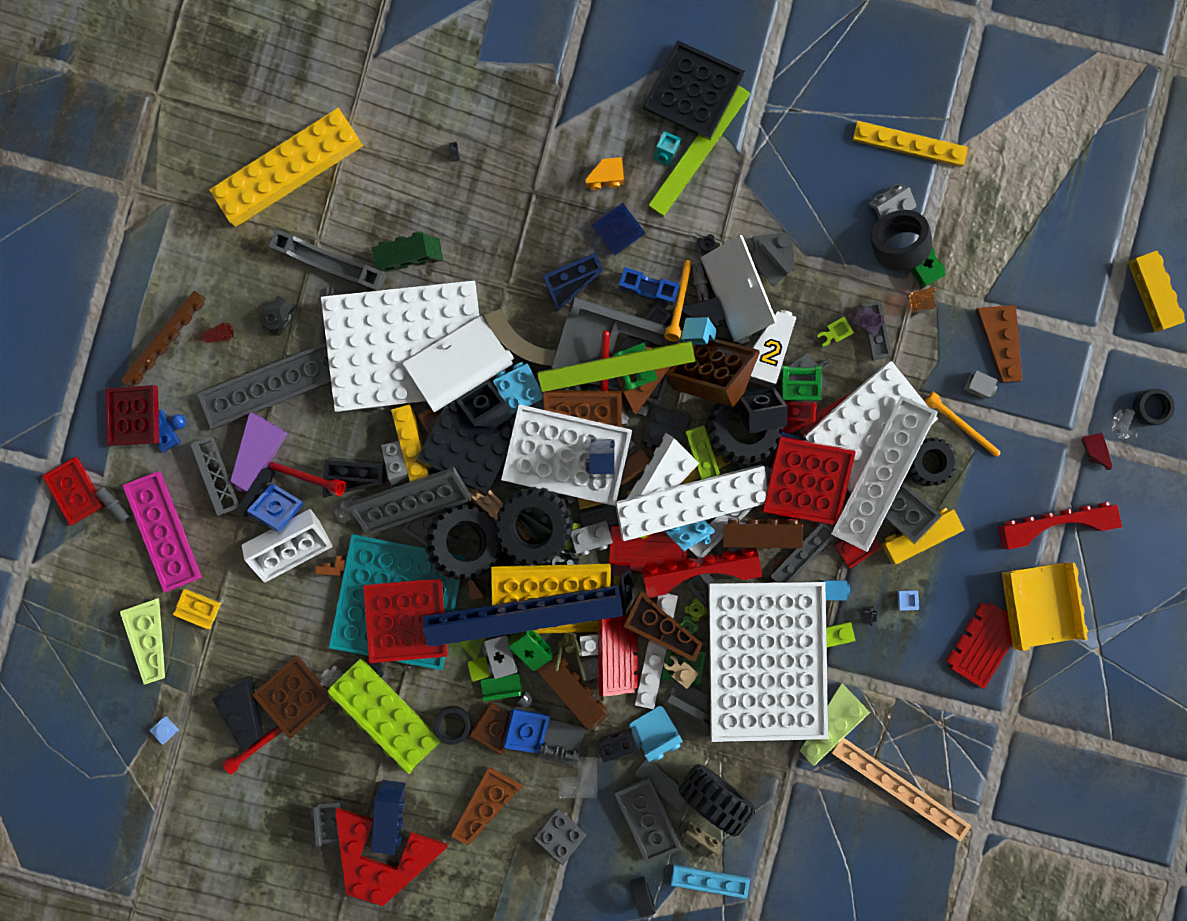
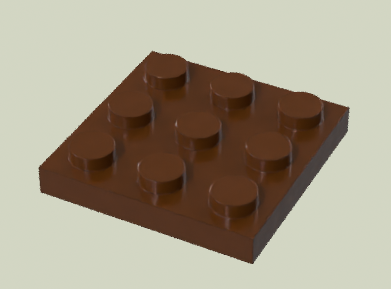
(293, 696)

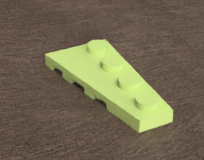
(145, 637)
(843, 716)

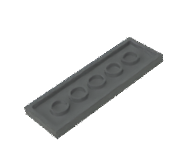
(410, 501)

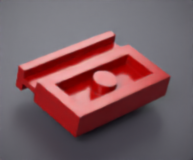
(853, 555)

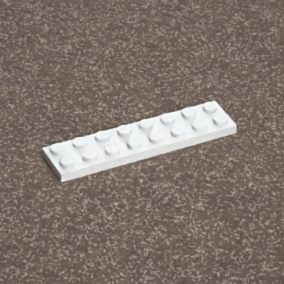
(884, 473)
(691, 502)

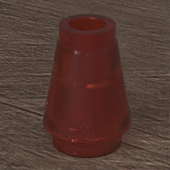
(219, 333)

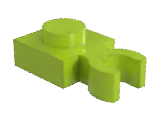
(837, 330)

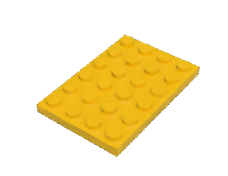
(532, 582)

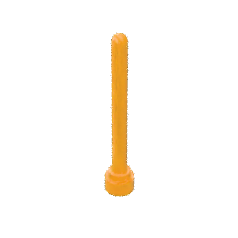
(673, 331)
(934, 402)

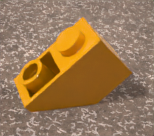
(607, 173)

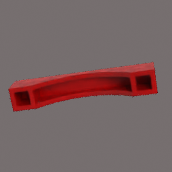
(1021, 534)
(663, 578)

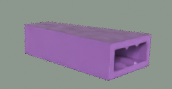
(256, 451)

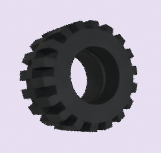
(946, 463)

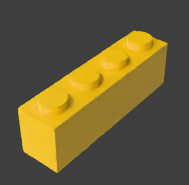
(1156, 291)
(410, 441)
(900, 548)

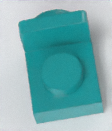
(666, 148)

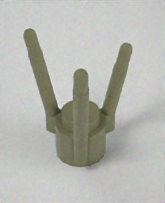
(570, 645)

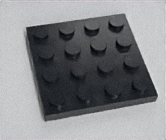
(694, 90)
(471, 449)

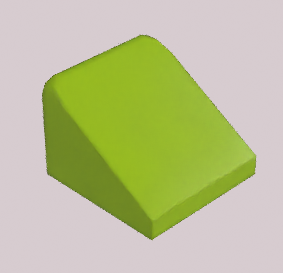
(478, 669)

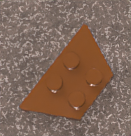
(638, 396)

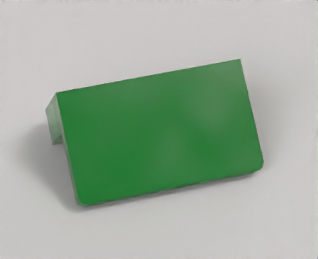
(501, 687)

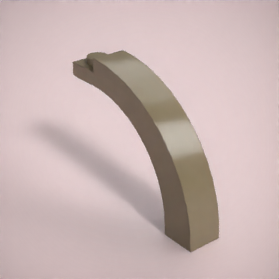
(516, 344)

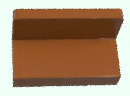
(634, 465)

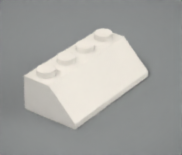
(279, 552)

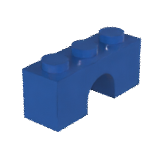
(641, 285)

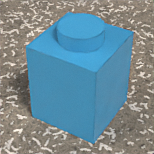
(836, 589)

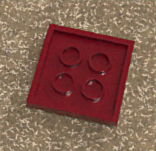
(132, 415)

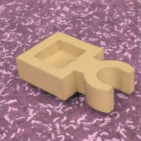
(683, 672)

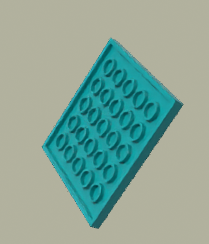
(375, 563)

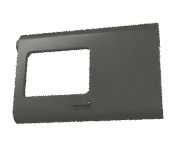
(583, 337)

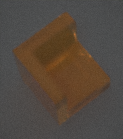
(922, 300)

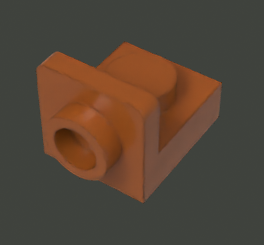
(328, 569)

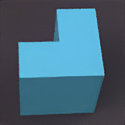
(698, 331)

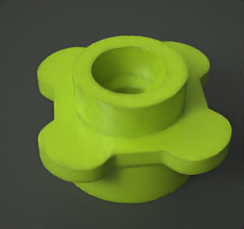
(695, 615)

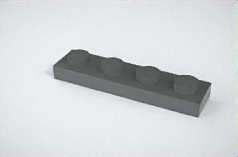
(801, 557)

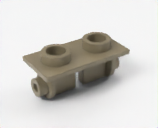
(708, 845)

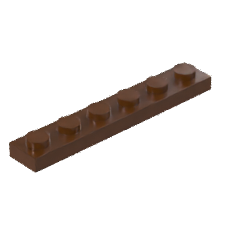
(162, 340)

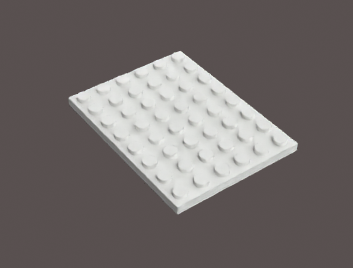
(380, 330)
(768, 661)

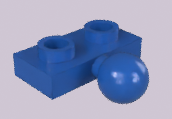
(167, 435)

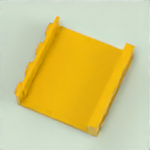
(1044, 605)

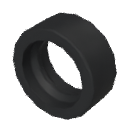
(1168, 407)
(452, 739)
(642, 896)

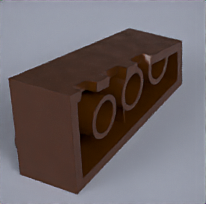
(763, 533)
(656, 626)
(574, 693)

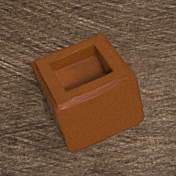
(474, 590)

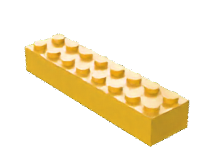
(286, 167)

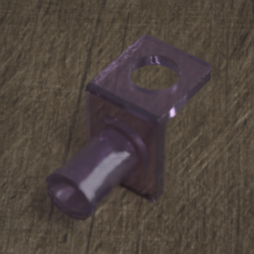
(866, 319)

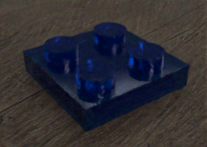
(618, 229)

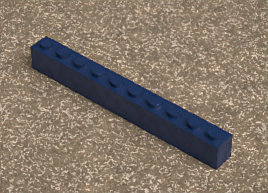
(522, 616)

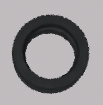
(896, 223)

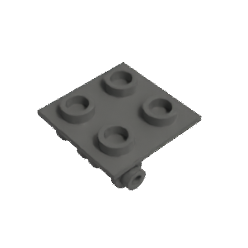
(562, 742)
(560, 836)

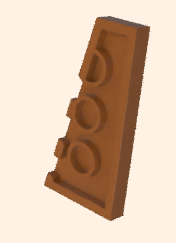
(1003, 340)
(589, 405)
(489, 798)

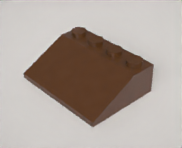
(718, 372)

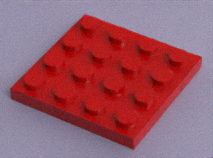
(808, 480)
(396, 619)

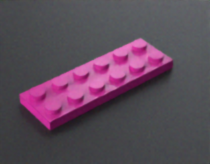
(162, 531)

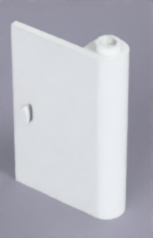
(738, 289)
(452, 372)

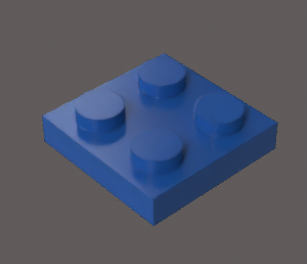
(275, 508)
(526, 730)

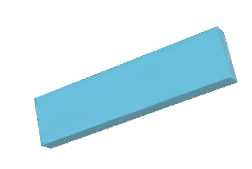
(710, 881)

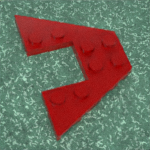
(373, 879)

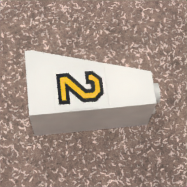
(772, 348)

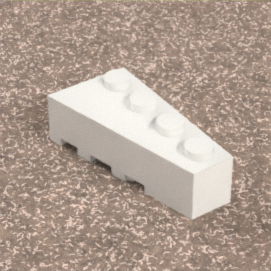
(667, 468)

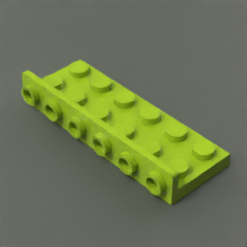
(383, 715)

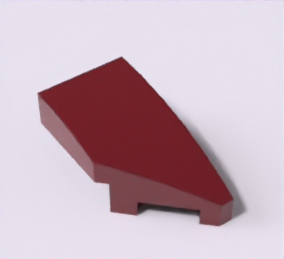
(1097, 450)

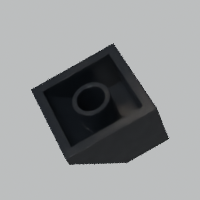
(484, 406)
(762, 410)

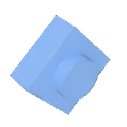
(908, 600)
(164, 730)

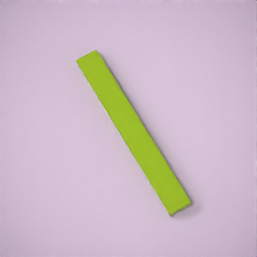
(694, 158)
(616, 366)

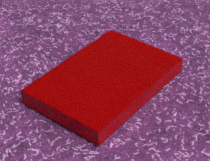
(73, 491)

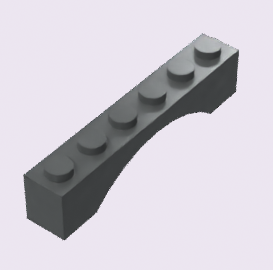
(326, 261)

